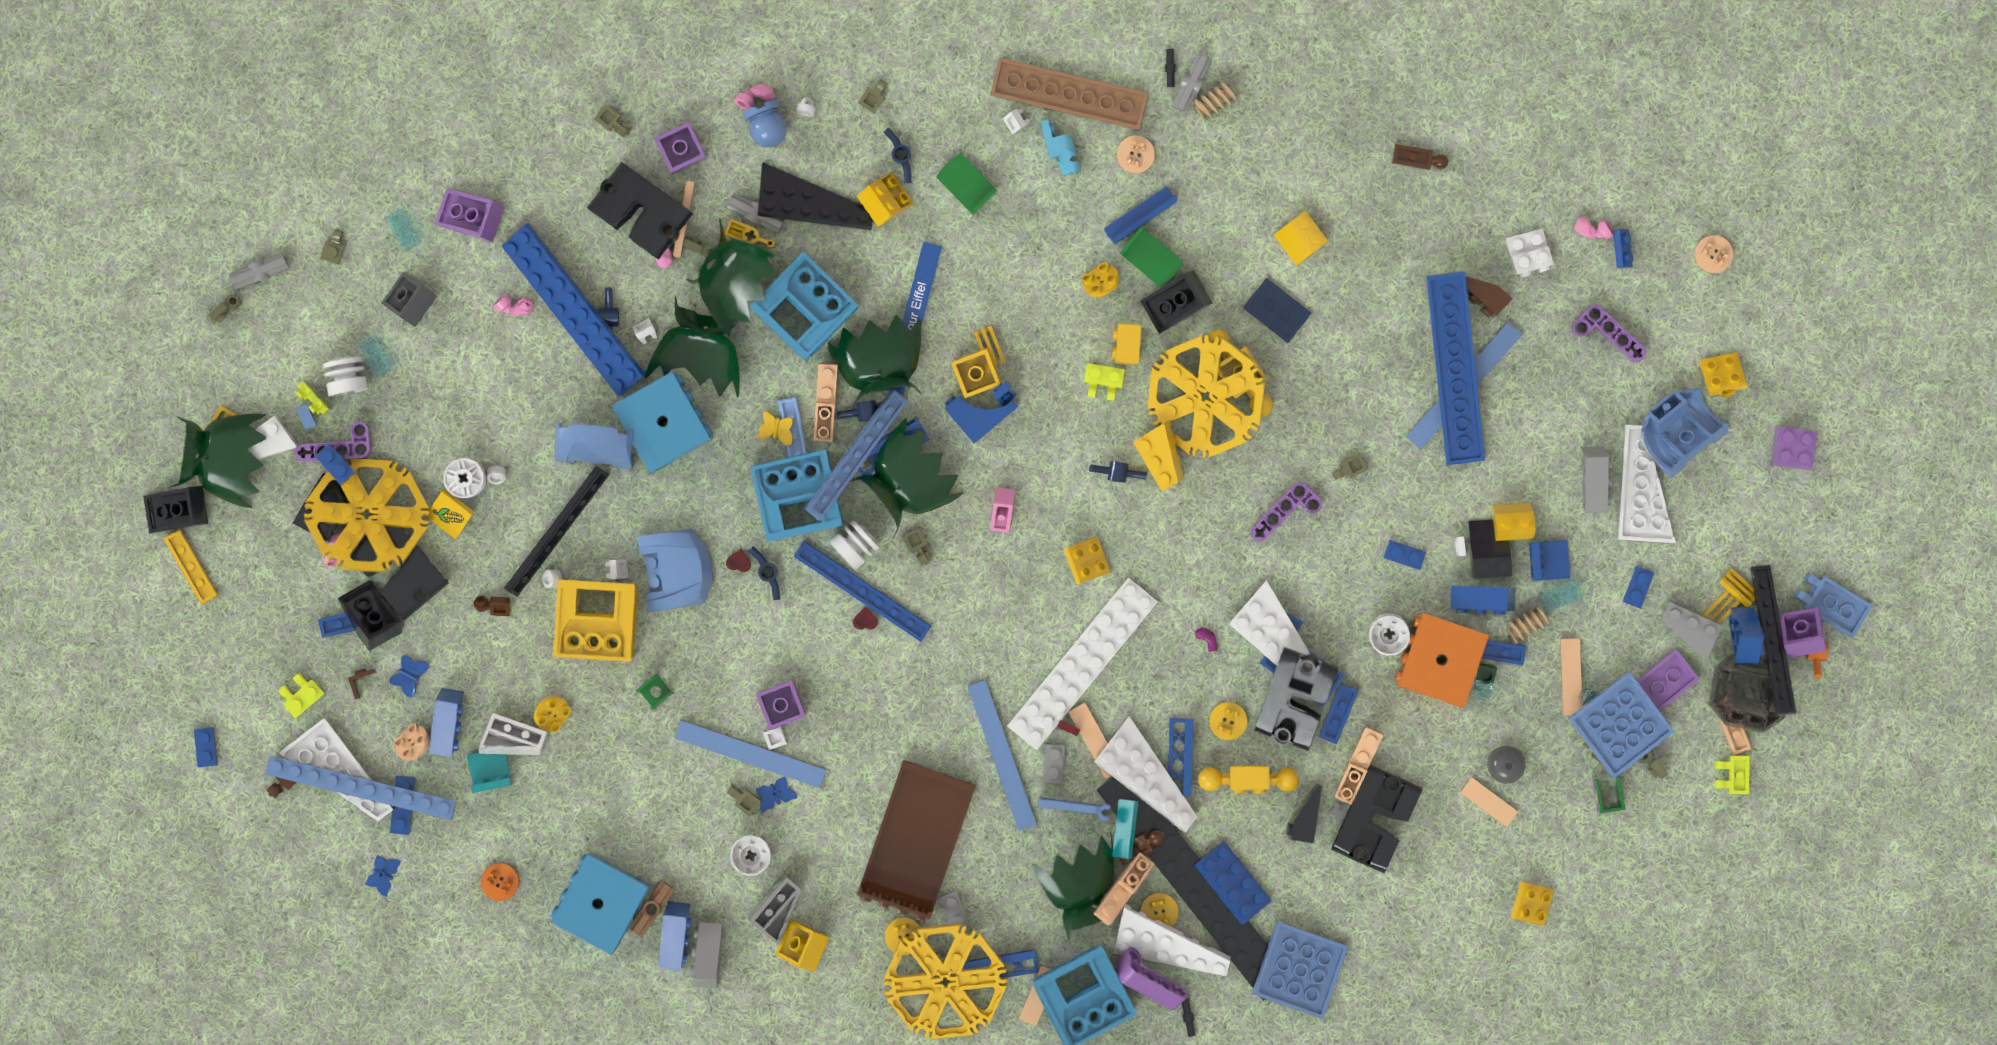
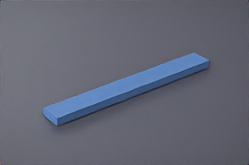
(1483, 365)
(856, 455)
(750, 754)
(1002, 755)

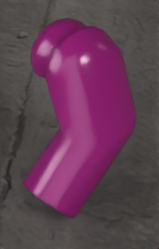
(1209, 637)

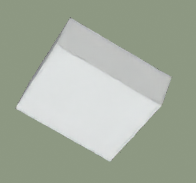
(1460, 546)
(775, 738)

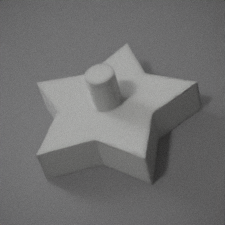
(1339, 811)

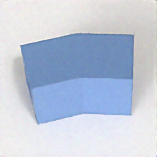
(306, 416)

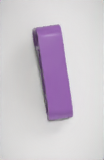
(1613, 336)
(352, 445)
(1281, 514)
(1147, 982)

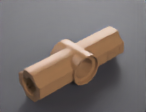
(644, 918)

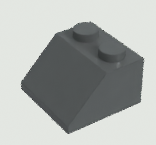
(409, 299)

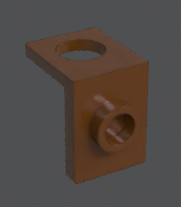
(358, 674)

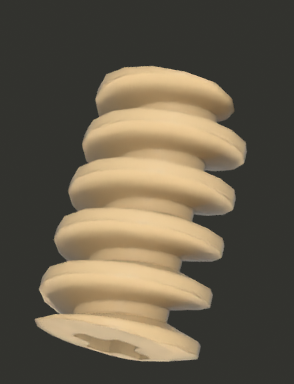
(1214, 100)
(1527, 624)

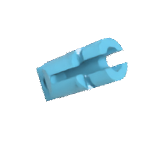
(1061, 148)

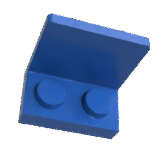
(1549, 560)

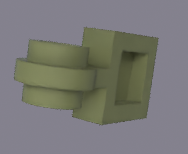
(608, 119)
(218, 313)
(916, 541)

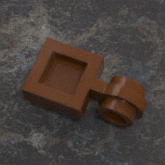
(498, 605)
(274, 790)

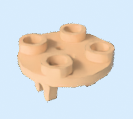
(1137, 145)
(1720, 260)
(412, 742)

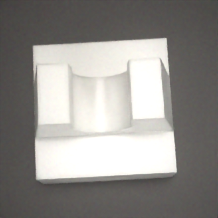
(1015, 121)
(644, 329)
(618, 569)

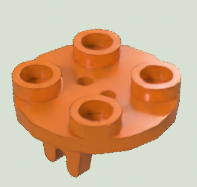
(491, 878)

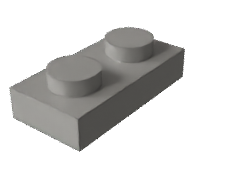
(1053, 763)
(954, 909)

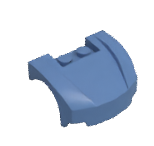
(1680, 429)
(593, 445)
(676, 569)

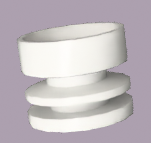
(345, 376)
(476, 476)
(854, 544)
(1399, 639)
(740, 851)

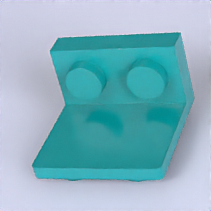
(488, 771)

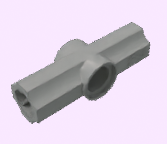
(1191, 83)
(749, 211)
(258, 270)

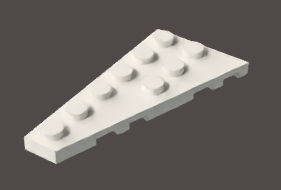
(1642, 502)
(1268, 626)
(325, 749)
(1138, 768)
(1166, 944)

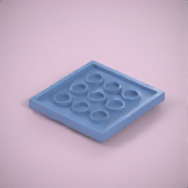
(1621, 724)
(1300, 970)

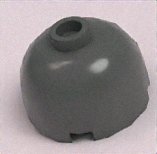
(1506, 764)

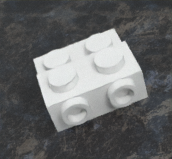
(1529, 253)

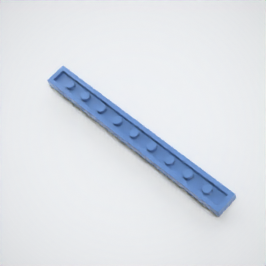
(360, 787)

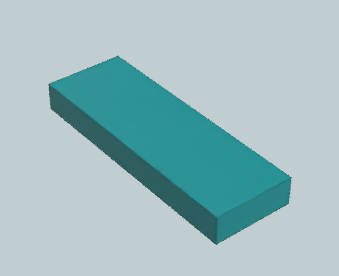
(1125, 829)

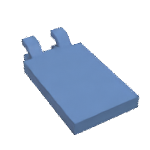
(1835, 603)
(1074, 806)

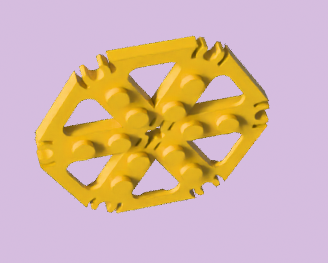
(1207, 382)
(372, 527)
(938, 992)

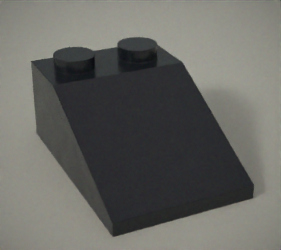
(1176, 301)
(332, 493)
(176, 509)
(1488, 556)
(370, 615)
(1305, 819)

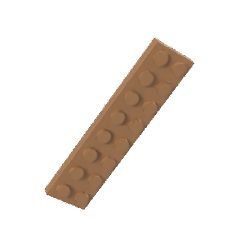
(1069, 94)

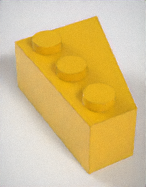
(1161, 456)

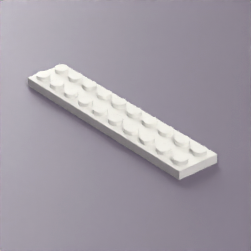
(1082, 663)

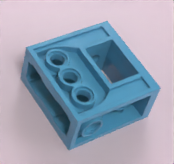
(803, 298)
(788, 491)
(1084, 1002)

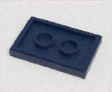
(1277, 310)

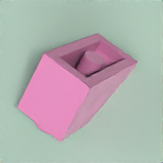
(1002, 509)

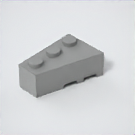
(1596, 479)
(1692, 627)
(775, 908)
(706, 955)

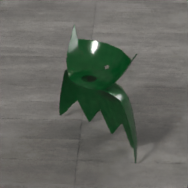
(730, 290)
(890, 351)
(701, 357)
(229, 459)
(915, 473)
(1080, 885)

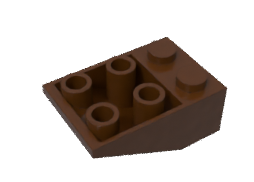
(1492, 296)

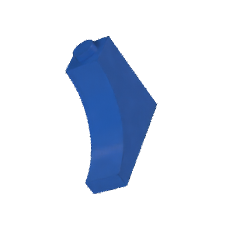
(976, 421)

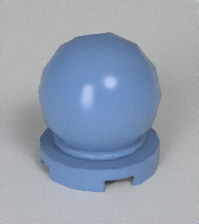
(766, 125)

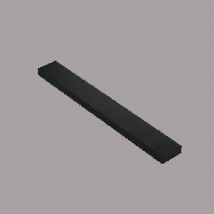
(556, 531)
(1773, 640)

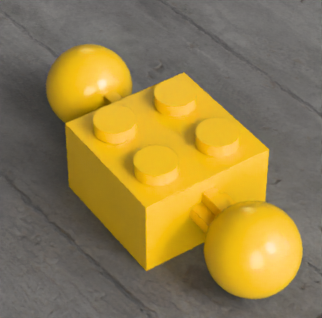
(1232, 365)
(1248, 778)

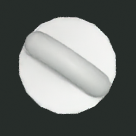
(805, 109)
(496, 474)
(551, 577)

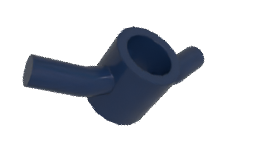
(897, 145)
(609, 313)
(864, 411)
(1118, 471)
(773, 582)

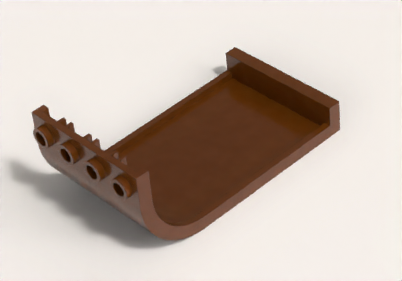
(916, 840)

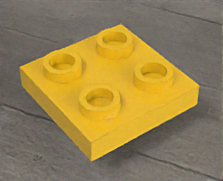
(1723, 375)
(1087, 560)
(1532, 903)

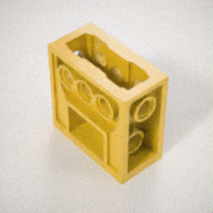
(603, 626)

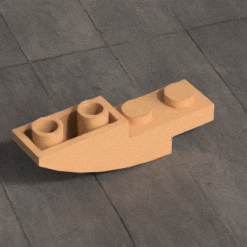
(825, 402)
(1358, 765)
(1123, 888)

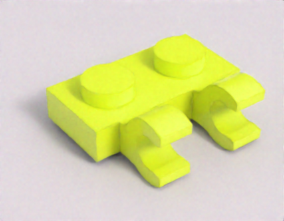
(1103, 376)
(307, 393)
(304, 698)
(1738, 774)

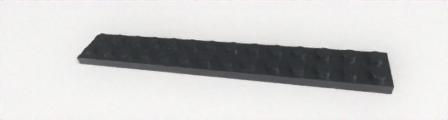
(1177, 863)

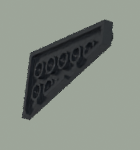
(799, 200)

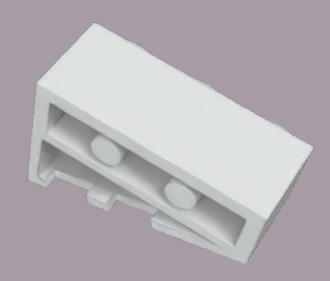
(277, 439)
(511, 738)

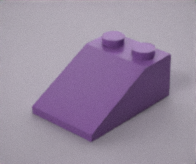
(469, 215)

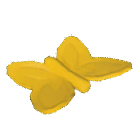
(775, 427)

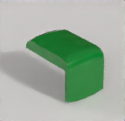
(966, 183)
(1151, 257)

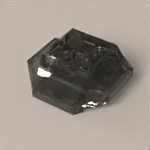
(1729, 697)

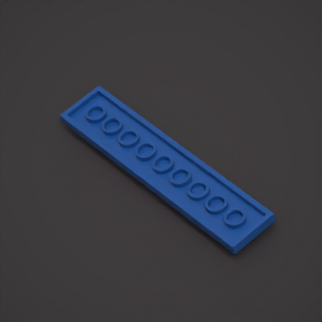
(573, 310)
(1455, 367)

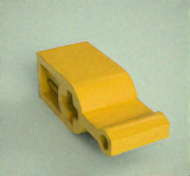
(745, 229)

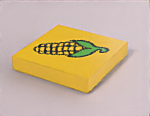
(450, 514)

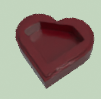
(738, 561)
(865, 619)
(1068, 728)

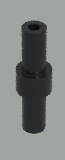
(1170, 67)
(1188, 1018)

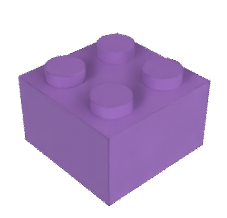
(680, 148)
(1793, 448)
(1802, 632)
(781, 704)

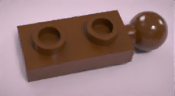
(1418, 157)
(1144, 844)

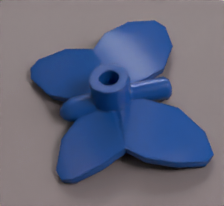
(407, 673)
(775, 793)
(380, 875)

